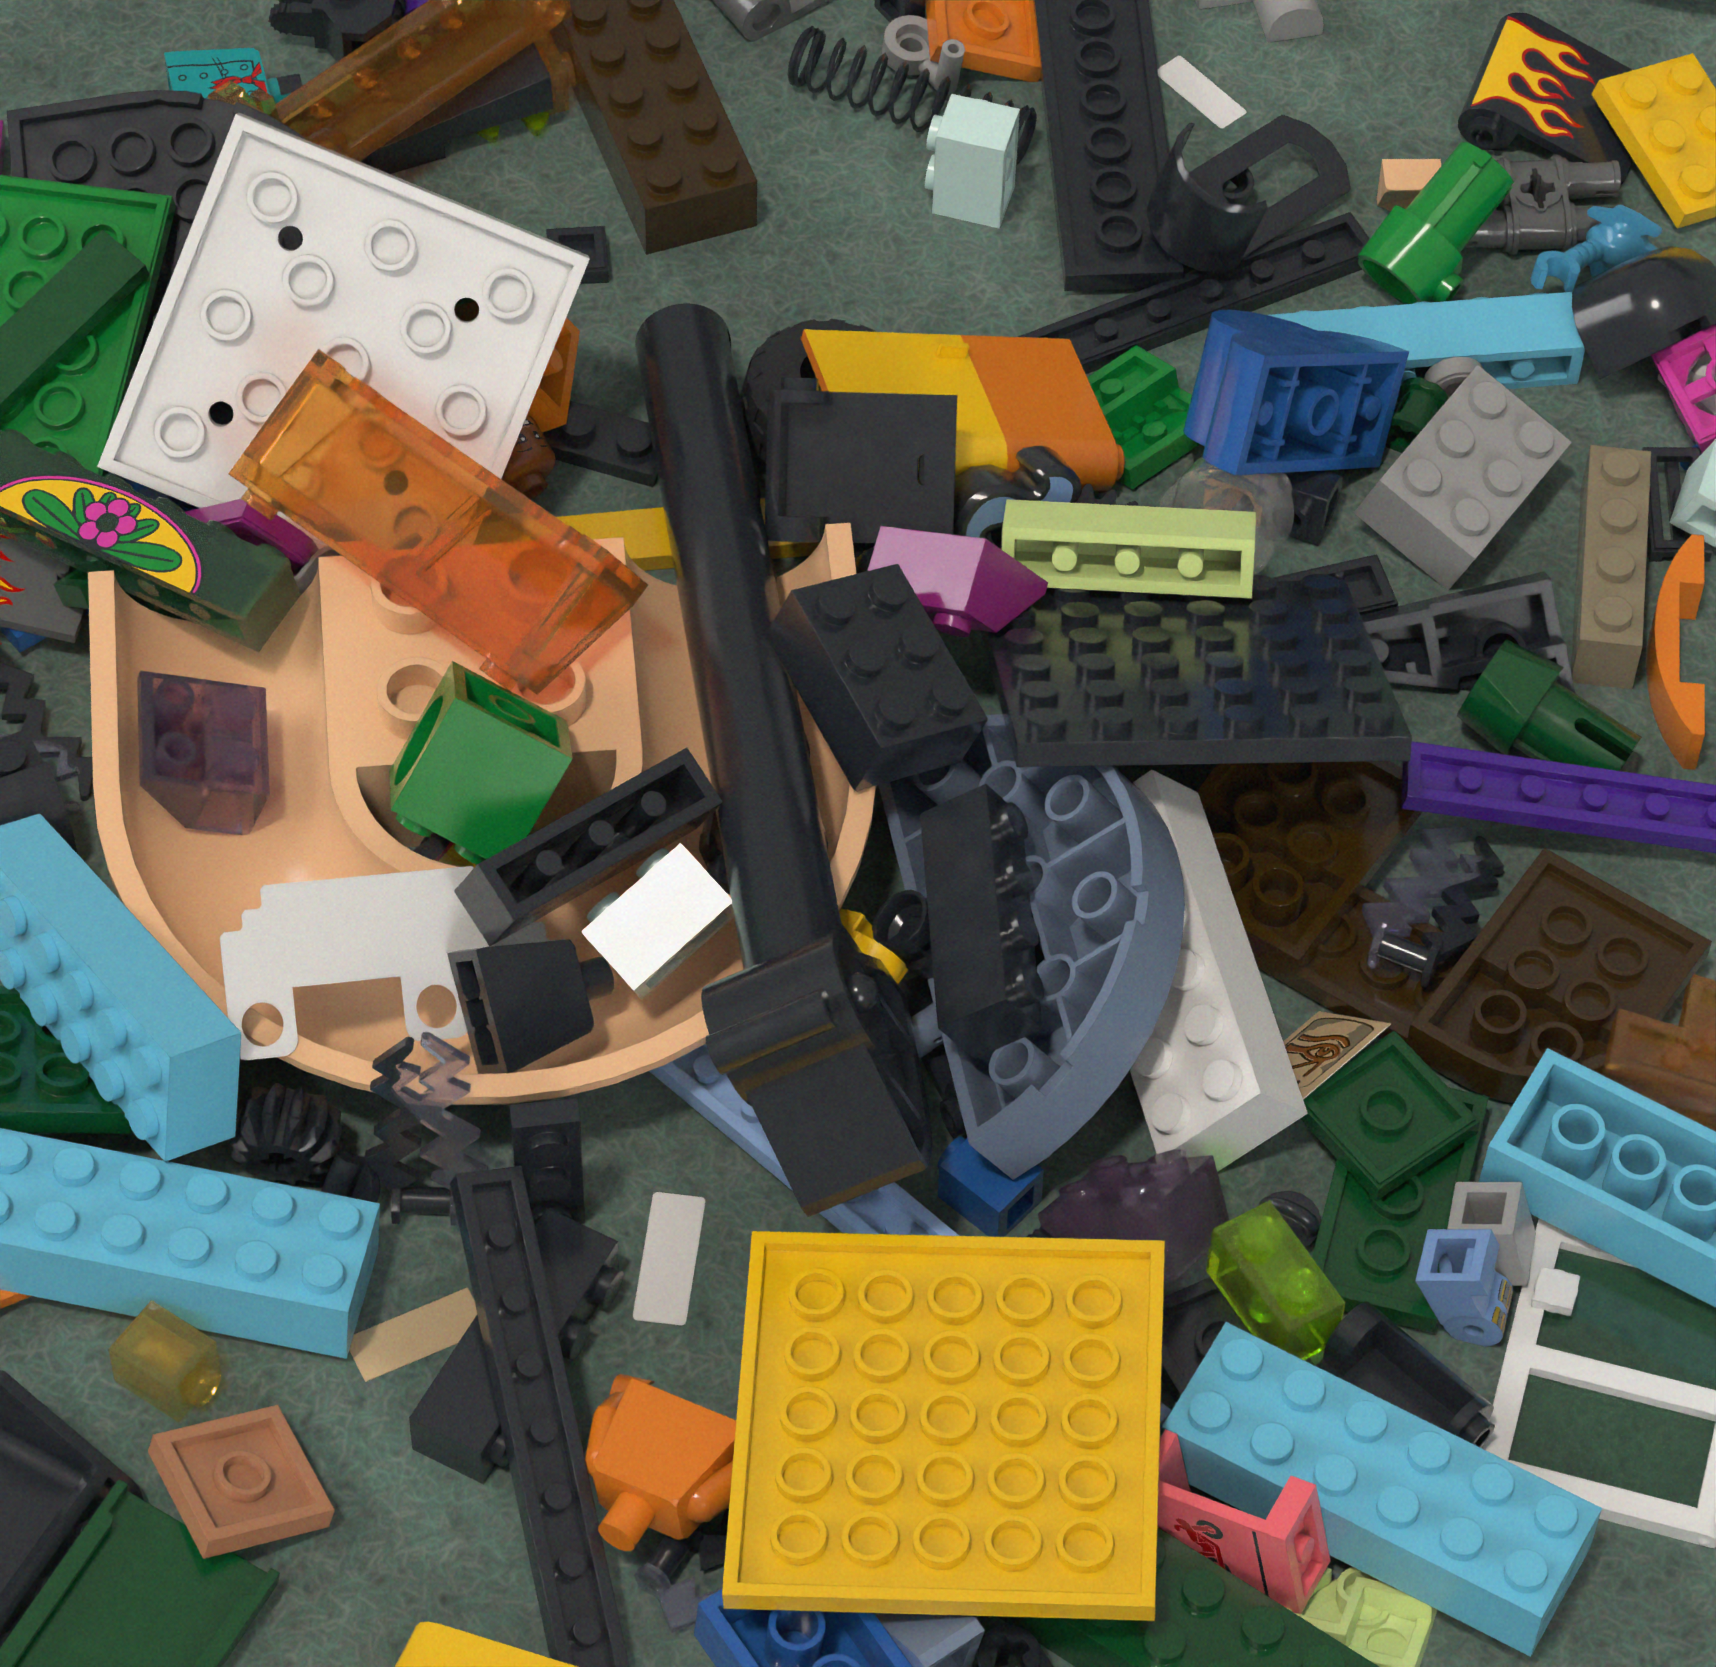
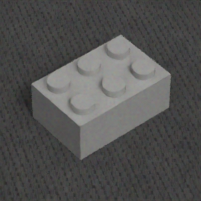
(1462, 477)

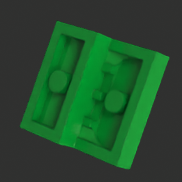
(1143, 412)

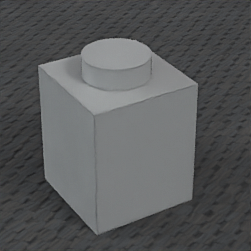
(1506, 1212)

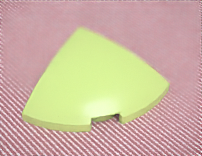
(1371, 1618)

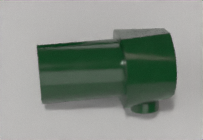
(1527, 708)

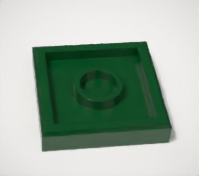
(1387, 1116)

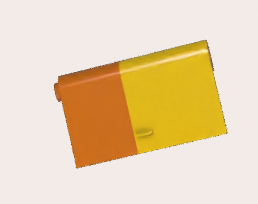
(1007, 391)

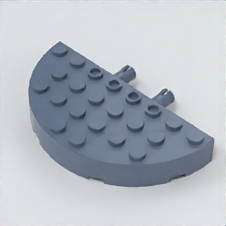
(1105, 950)

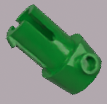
(1419, 247)

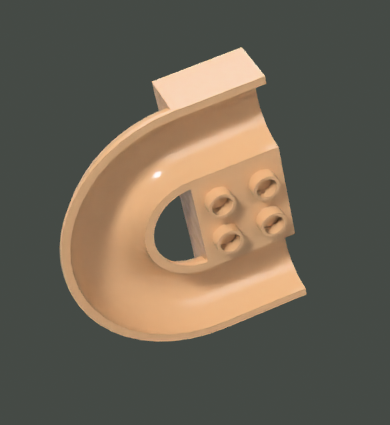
(341, 700)

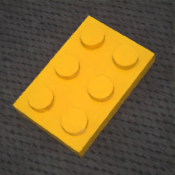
(1670, 132)

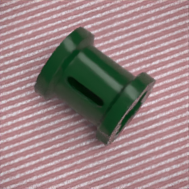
(1416, 406)

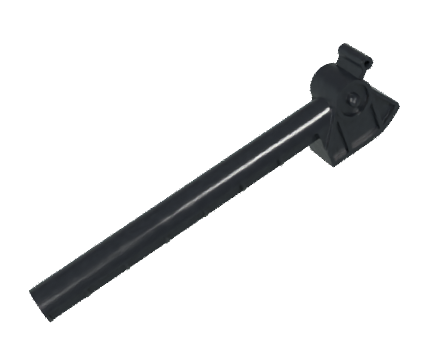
(810, 1021)

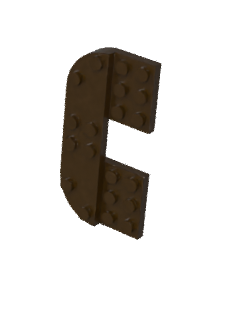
(1534, 979)

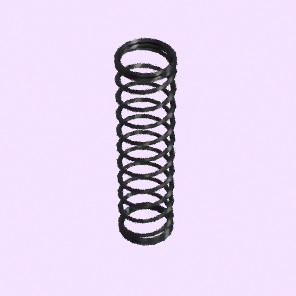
(818, 37)

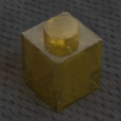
(166, 1362)

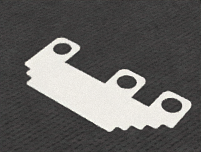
(348, 934)

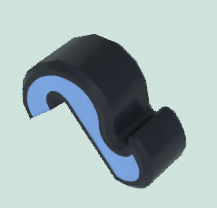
(984, 489)

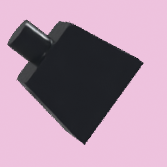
(526, 1000)

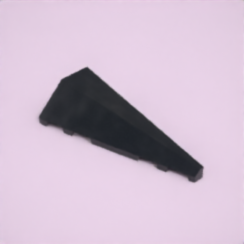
(501, 96)
(1457, 634)

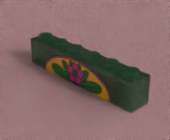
(149, 543)

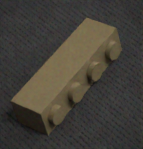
(1611, 567)

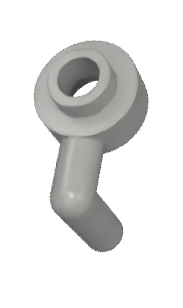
(911, 34)

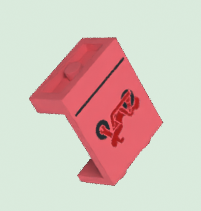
(1274, 1555)

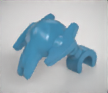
(1614, 240)

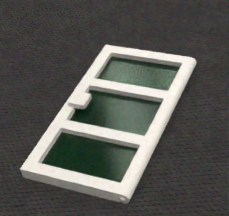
(1612, 1389)

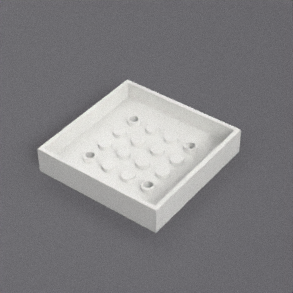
(363, 287)

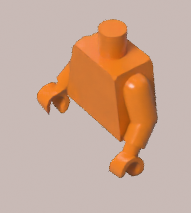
(657, 1462)

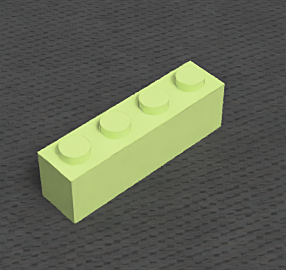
(1133, 547)

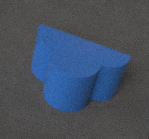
(1291, 396)

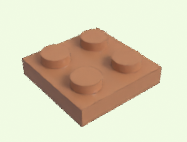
(240, 1481)

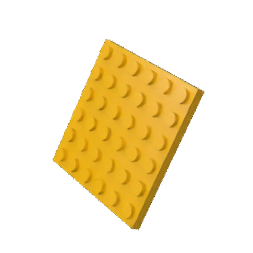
(948, 1426)

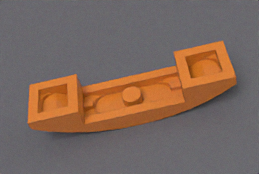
(1677, 704)

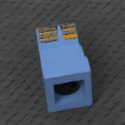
(1467, 1292)

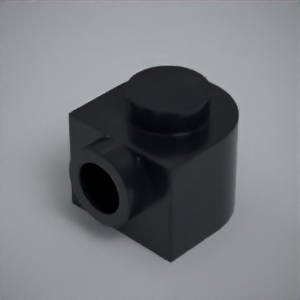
(1314, 503)

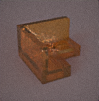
(1669, 1060)

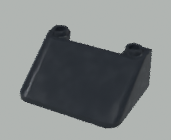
(47, 1495)

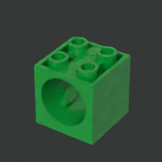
(478, 765)

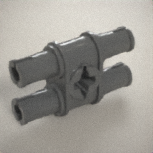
(1538, 206)

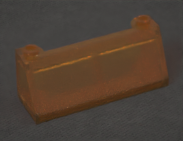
(405, 71)
(434, 527)

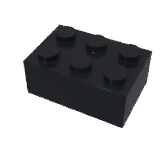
(876, 676)

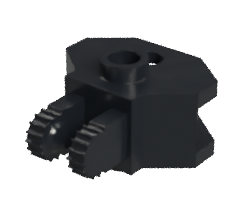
(335, 24)

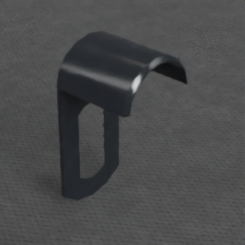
(1209, 233)

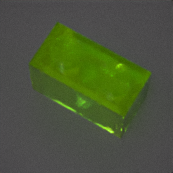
(1274, 1282)

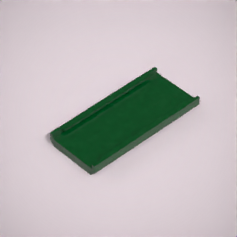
(138, 1597)

